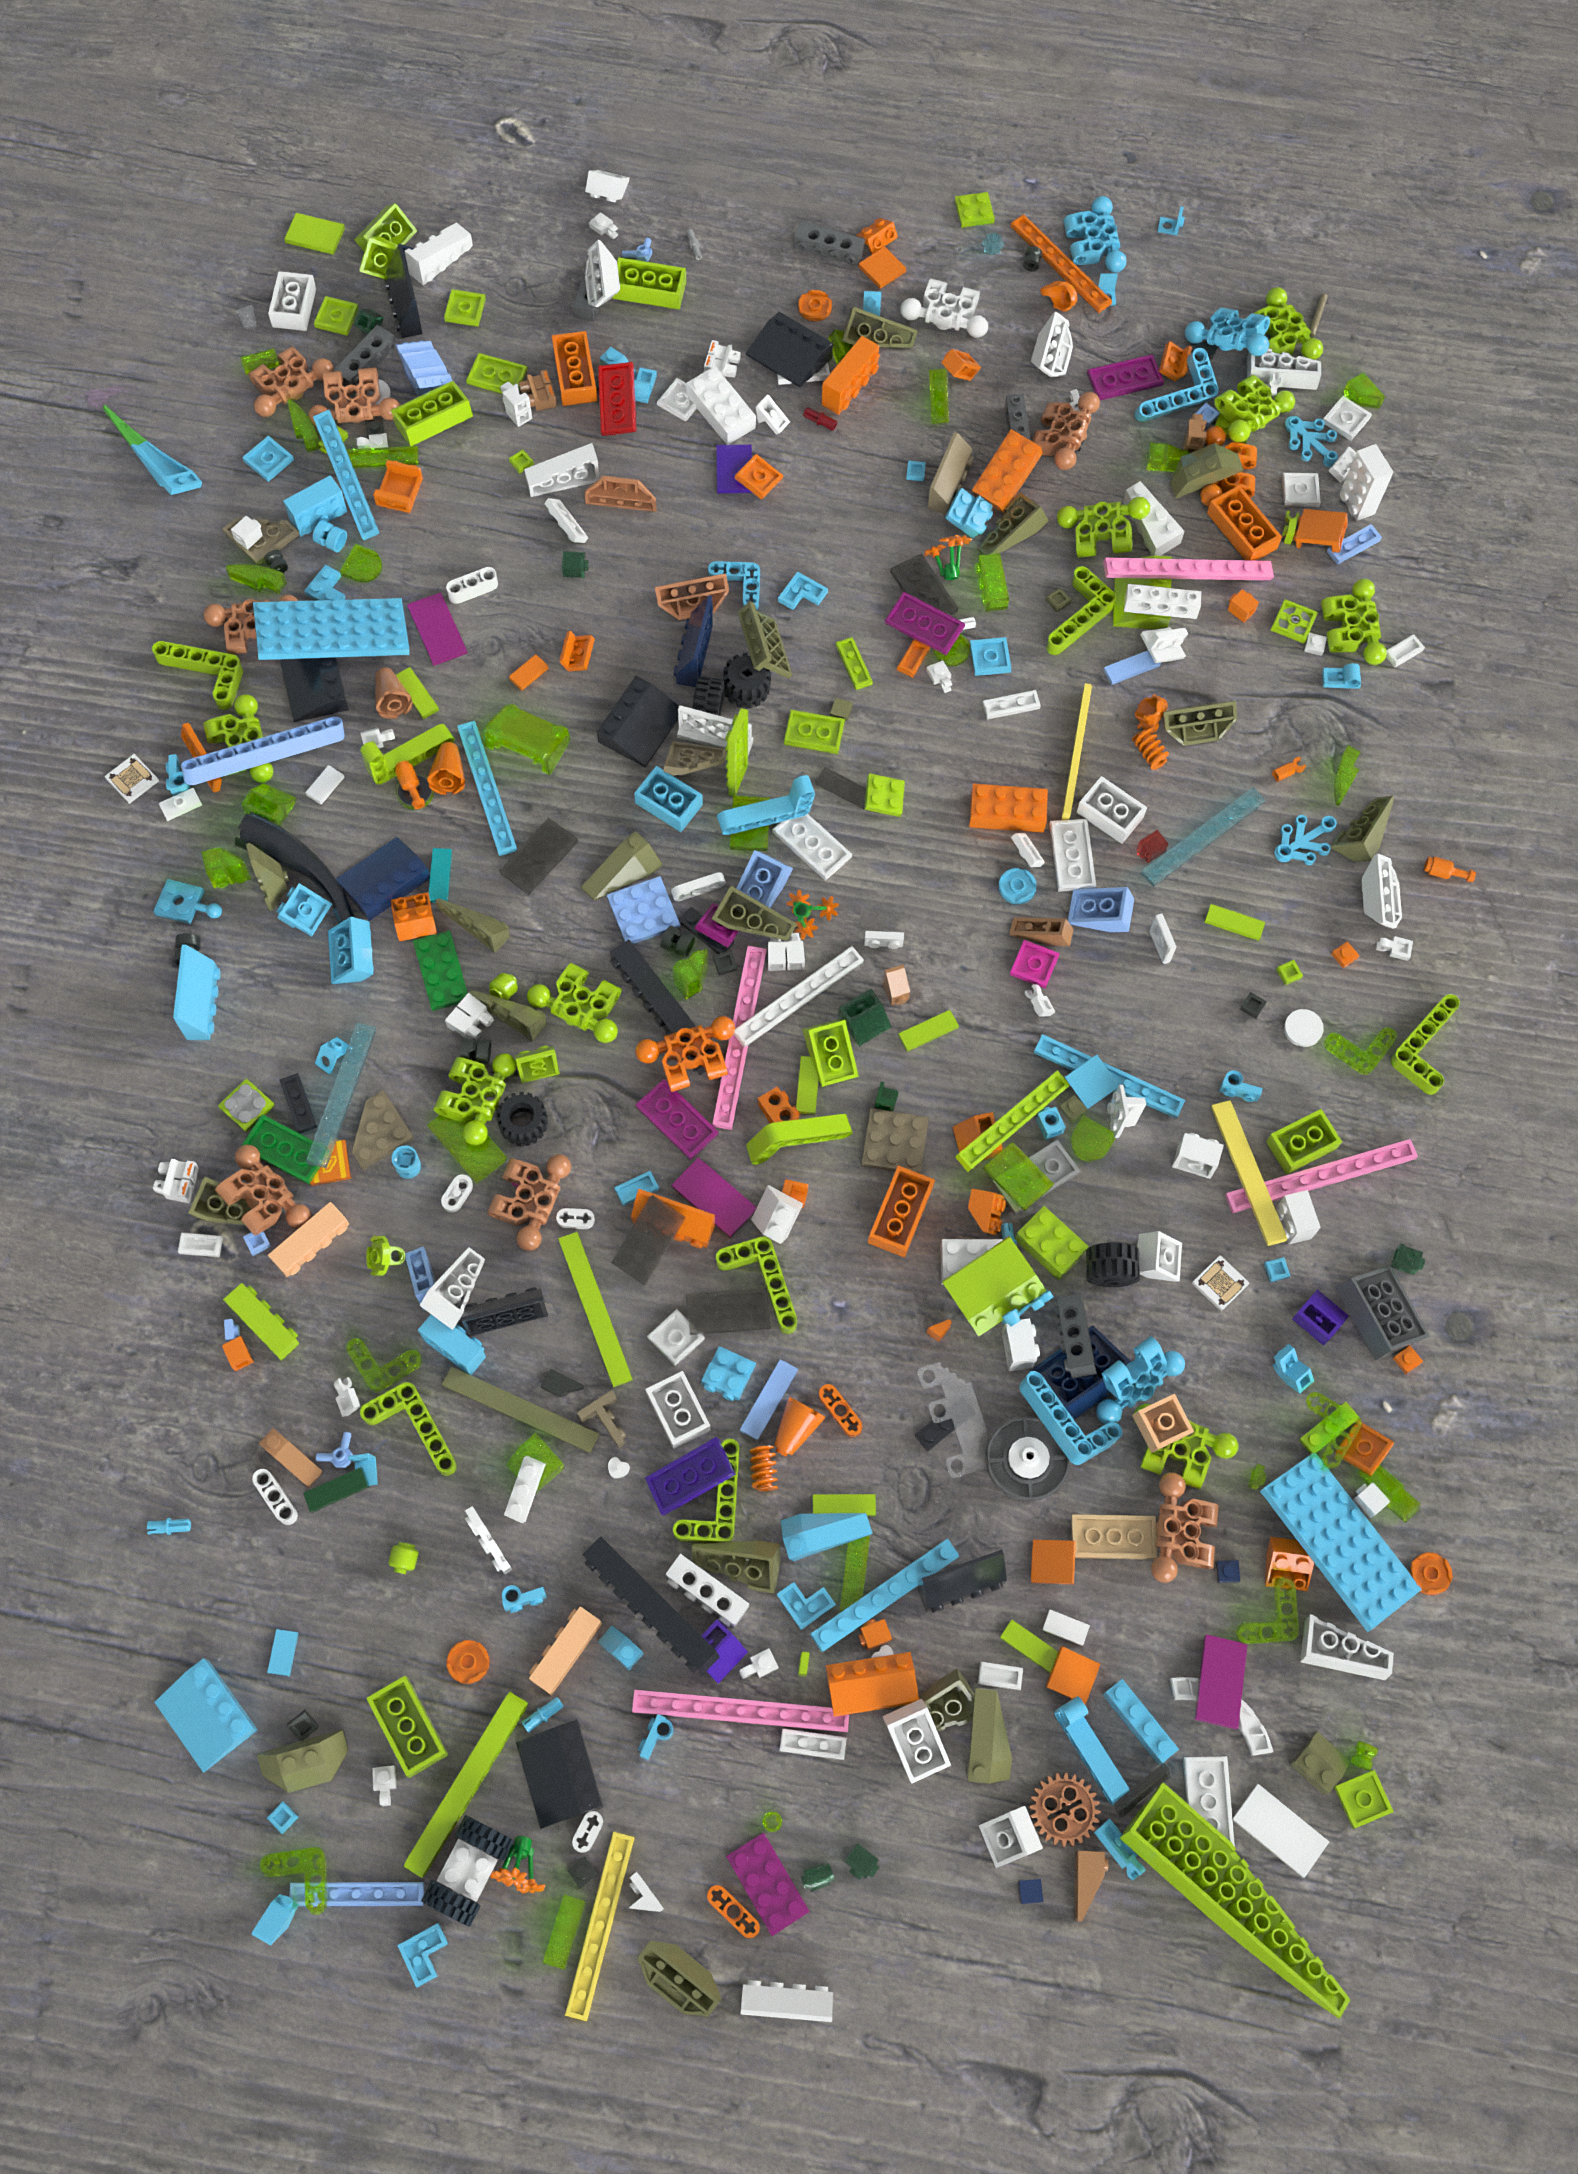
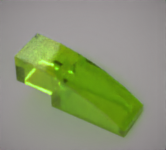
(303, 427)
(257, 577)
(1345, 773)
(1401, 1502)

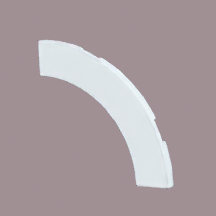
(1249, 1725)

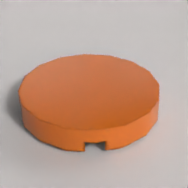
(815, 305)
(1431, 1573)
(468, 1662)

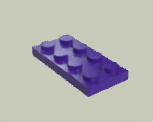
(690, 1476)

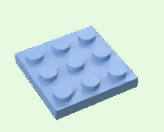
(643, 910)

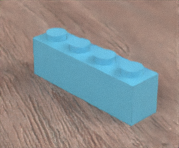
(1140, 1722)

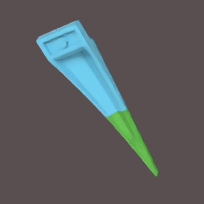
(164, 469)

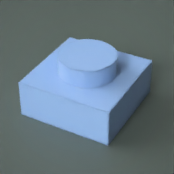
(1209, 414)
(257, 1243)
(232, 1330)

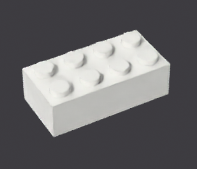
(721, 405)
(1366, 482)

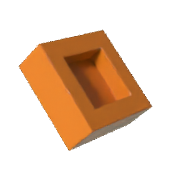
(1345, 954)
(1407, 1359)

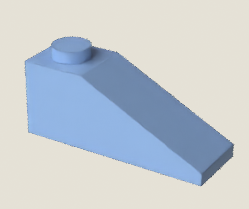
(420, 1272)

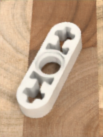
(698, 886)

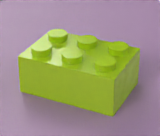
(1303, 1141)
(1051, 1243)

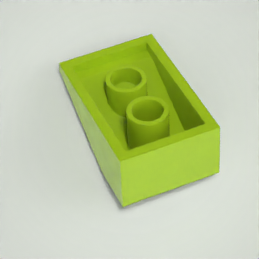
(831, 1051)
(537, 1064)

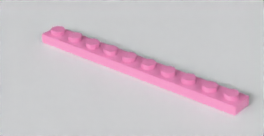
(1187, 569)
(736, 1053)
(1329, 1173)
(738, 1711)

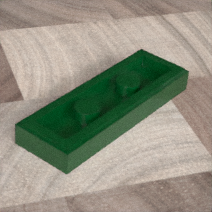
(336, 1490)

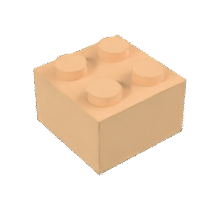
(1163, 1423)

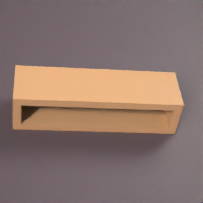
(309, 1239)
(565, 1650)

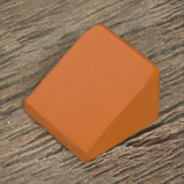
(939, 1330)

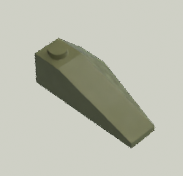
(877, 329)
(1019, 522)
(628, 863)
(269, 874)
(748, 915)
(482, 927)
(516, 1015)
(212, 1208)

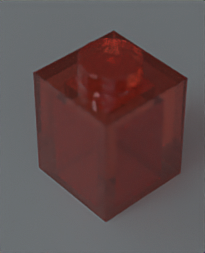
(1152, 846)

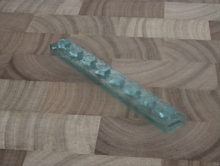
(1203, 837)
(341, 1095)

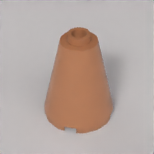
(390, 695)

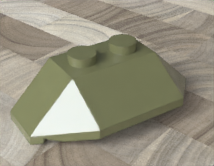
(1204, 468)
(1200, 722)
(304, 1762)
(679, 1978)

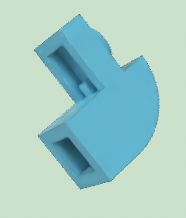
(1291, 1370)

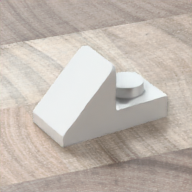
(771, 413)
(648, 1900)

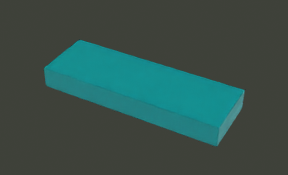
(440, 874)

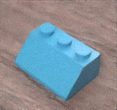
(350, 951)

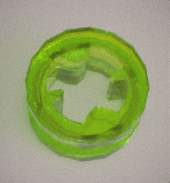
(766, 1824)

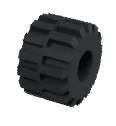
(744, 682)
(1112, 1264)

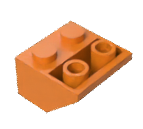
(413, 916)
(971, 1129)
(987, 1209)
(1288, 1560)

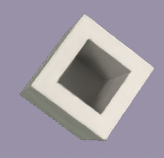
(247, 532)
(1370, 1499)

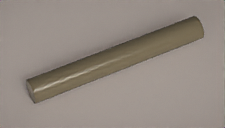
(1318, 314)

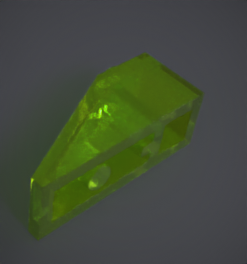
(939, 395)
(1164, 457)

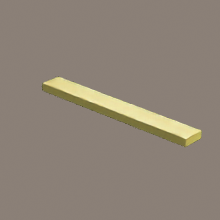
(1076, 752)
(1249, 1173)
(599, 1926)

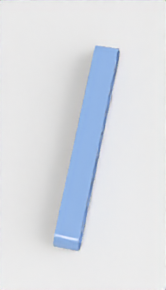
(262, 750)

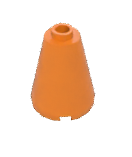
(447, 770)
(796, 1426)

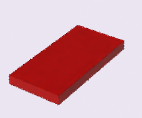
(617, 398)

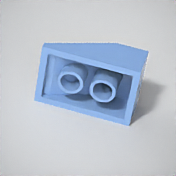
(764, 878)
(1102, 909)

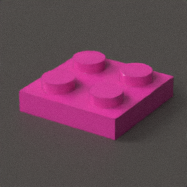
(1034, 964)

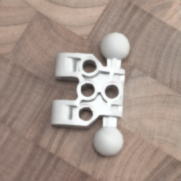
(947, 309)

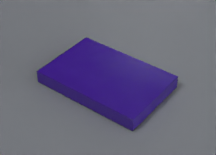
(729, 461)

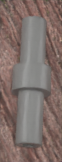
(694, 244)

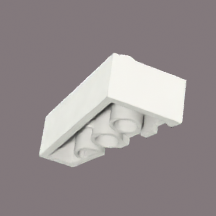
(1296, 372)
(1343, 1651)

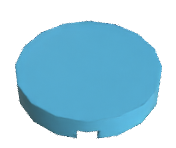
(1017, 886)

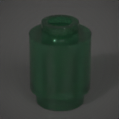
(817, 1877)

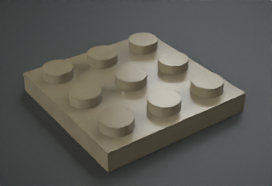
(894, 1140)

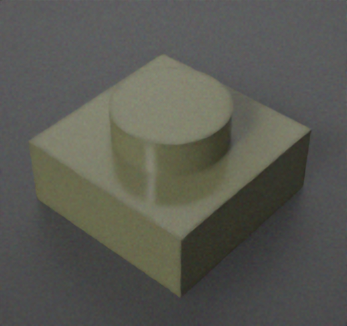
(1073, 1108)

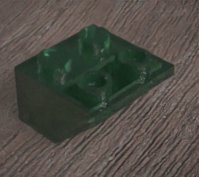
(864, 1017)

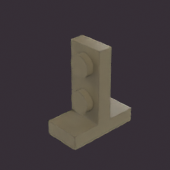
(606, 1417)

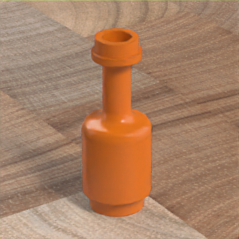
(409, 781)
(1445, 868)

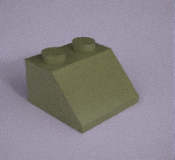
(1320, 1763)

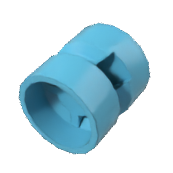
(329, 536)
(406, 1162)

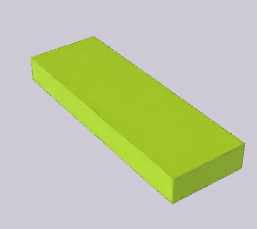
(853, 663)
(420, 697)
(1235, 922)
(928, 1030)
(807, 1087)
(844, 1503)
(1029, 1645)

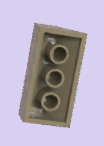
(950, 474)

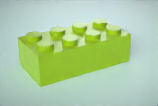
(650, 283)
(431, 413)
(407, 1726)

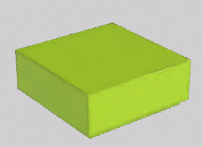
(521, 461)
(1289, 972)
(803, 1665)

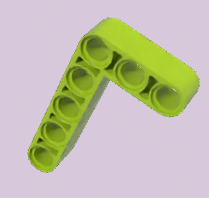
(1096, 603)
(205, 665)
(415, 751)
(1420, 1039)
(796, 1132)
(769, 1276)
(418, 1421)
(722, 1502)

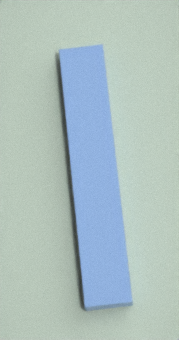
(364, 1893)

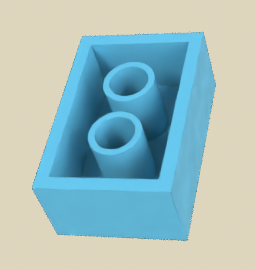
(314, 504)
(668, 799)
(453, 1344)

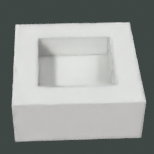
(1315, 644)

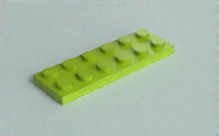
(737, 751)

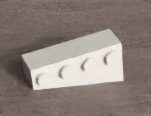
(437, 253)
(563, 472)
(1158, 528)
(452, 1291)

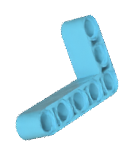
(1183, 396)
(770, 811)
(1035, 1390)
(1090, 1749)

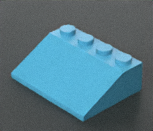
(196, 994)
(205, 1714)

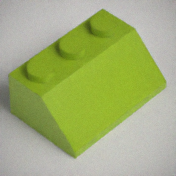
(389, 224)

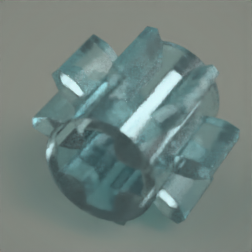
(993, 243)

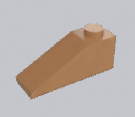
(1043, 930)
(290, 1457)
(1089, 1873)

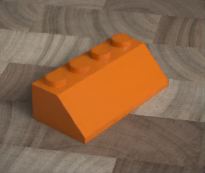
(696, 1227)
(872, 1684)

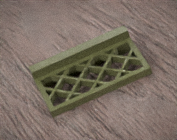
(763, 641)

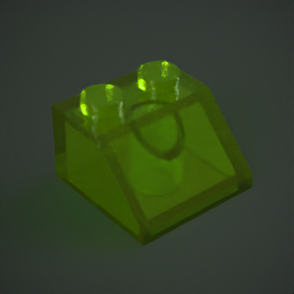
(536, 1449)

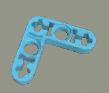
(743, 575)

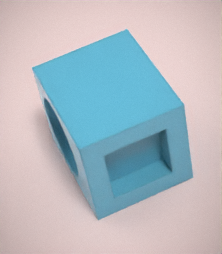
(1050, 1131)

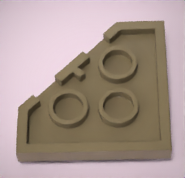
(274, 537)
(688, 758)
(379, 1131)

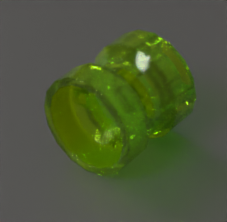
(1364, 1756)

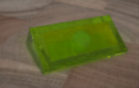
(840, 348)

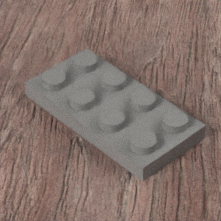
(1054, 1163)

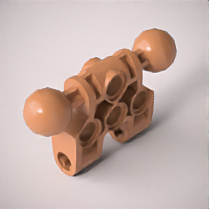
(286, 381)
(364, 404)
(1066, 430)
(239, 618)
(518, 1172)
(259, 1182)
(1173, 1543)

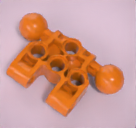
(1248, 458)
(714, 1064)

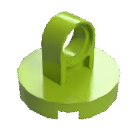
(379, 1255)

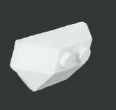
(601, 275)
(1053, 347)
(1381, 892)

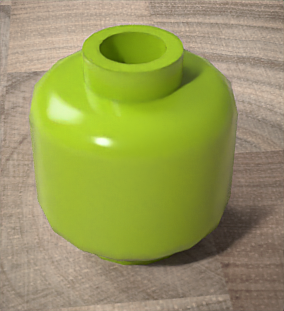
(503, 986)
(403, 1557)

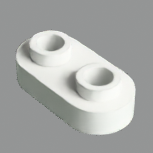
(457, 1194)

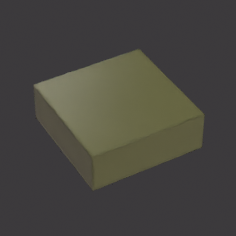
(1058, 599)
(841, 709)

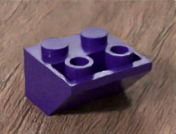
(1320, 1317)
(727, 1647)

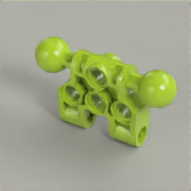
(1288, 327)
(1252, 408)
(1092, 520)
(1360, 612)
(218, 731)
(568, 1001)
(463, 1072)
(1193, 1473)

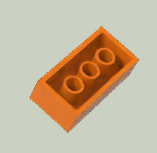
(574, 368)
(850, 375)
(1007, 470)
(1244, 524)
(1008, 808)
(901, 1211)

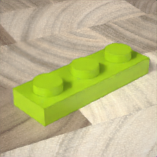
(1323, 1432)

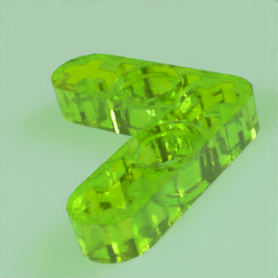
(1367, 1056)
(375, 1371)
(1340, 1422)
(1279, 1625)
(304, 1865)

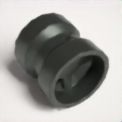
(1032, 258)
(275, 561)

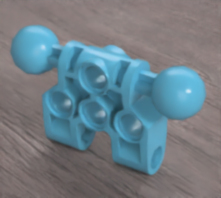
(1099, 236)
(1232, 332)
(1138, 1378)

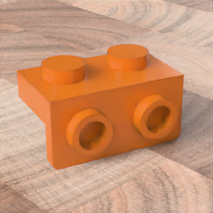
(878, 234)
(1174, 361)
(576, 652)

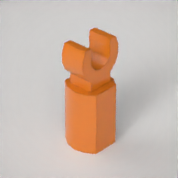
(1288, 769)

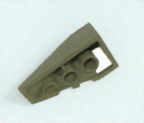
(1366, 833)
(746, 1561)
(949, 1701)
(988, 1746)

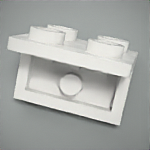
(1165, 643)
(1124, 1111)

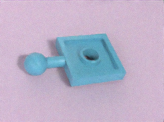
(186, 910)

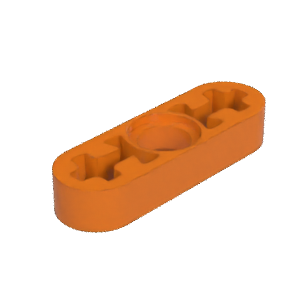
(826, 1402)
(717, 1904)

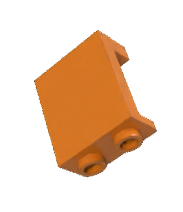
(399, 486)
(1321, 528)

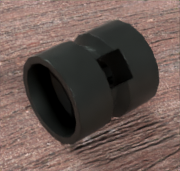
(188, 939)
(683, 945)
(476, 1050)

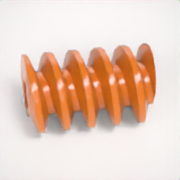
(1150, 749)
(762, 1468)

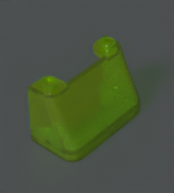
(527, 736)

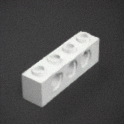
(1162, 601)
(683, 1567)

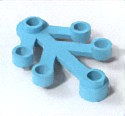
(1310, 438)
(1302, 840)
(1012, 1316)

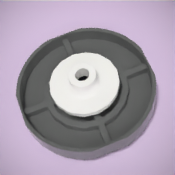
(1016, 1474)

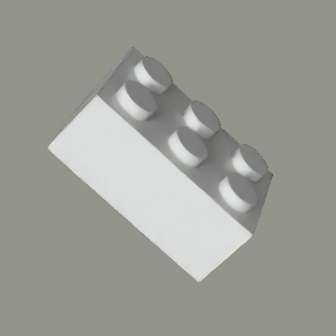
(292, 301)
(1111, 810)
(960, 1252)
(678, 1409)
(916, 1740)

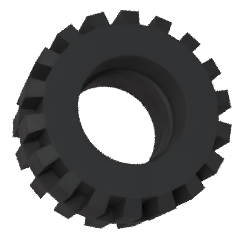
(709, 695)
(518, 1104)

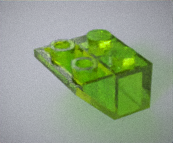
(268, 803)
(224, 867)
(691, 973)

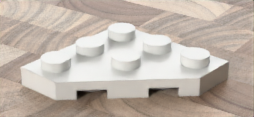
(486, 1541)

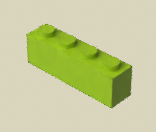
(262, 1321)

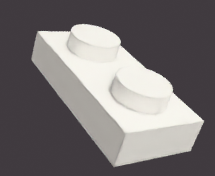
(887, 939)

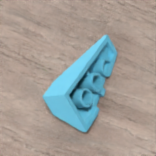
(815, 1533)

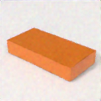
(913, 658)
(528, 672)

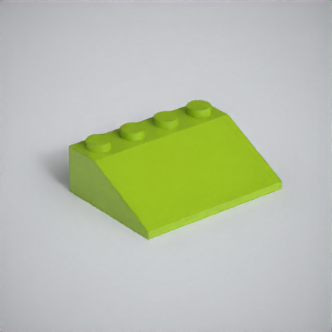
(1138, 620)
(993, 1285)

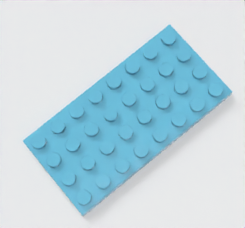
(330, 628)
(1341, 1541)

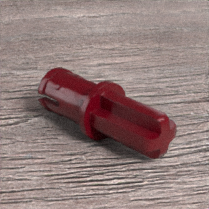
(820, 418)

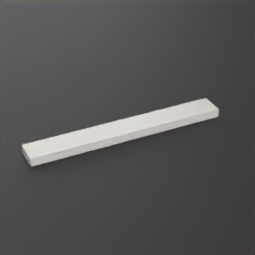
(798, 996)

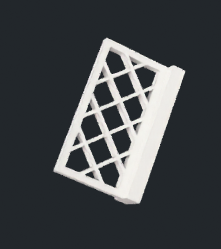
(703, 731)

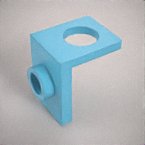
(1175, 223)
(1107, 284)
(872, 302)
(331, 1050)
(368, 1463)

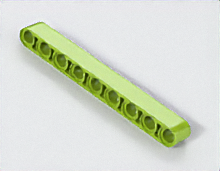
(465, 1785)

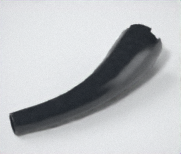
(294, 854)

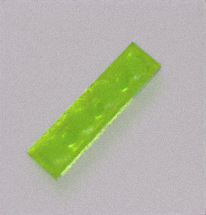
(378, 456)
(854, 1572)

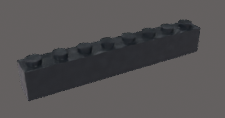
(652, 992)
(651, 1606)

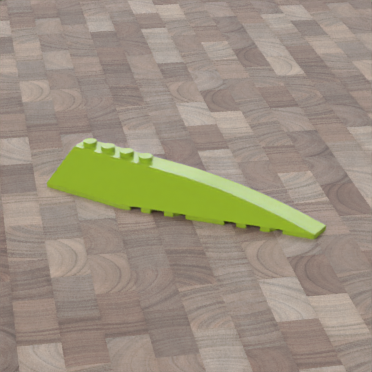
(1218, 1882)

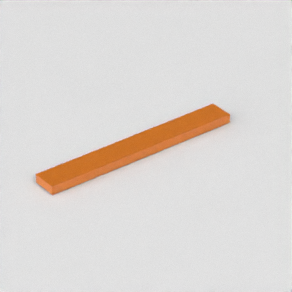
(1061, 263)

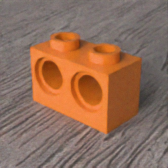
(960, 364)
(774, 1112)

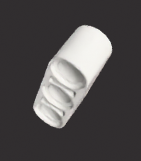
(478, 579)
(282, 1503)

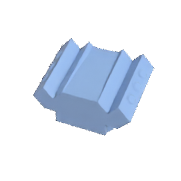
(423, 366)

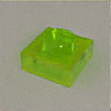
(1257, 1476)

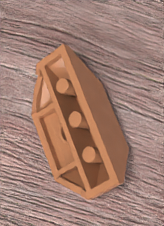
(620, 494)
(684, 596)

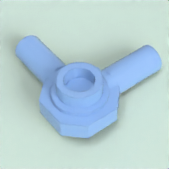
(642, 253)
(339, 1456)

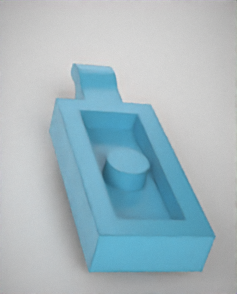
(1123, 1854)

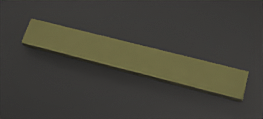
(520, 1410)

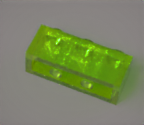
(992, 582)
(564, 1932)

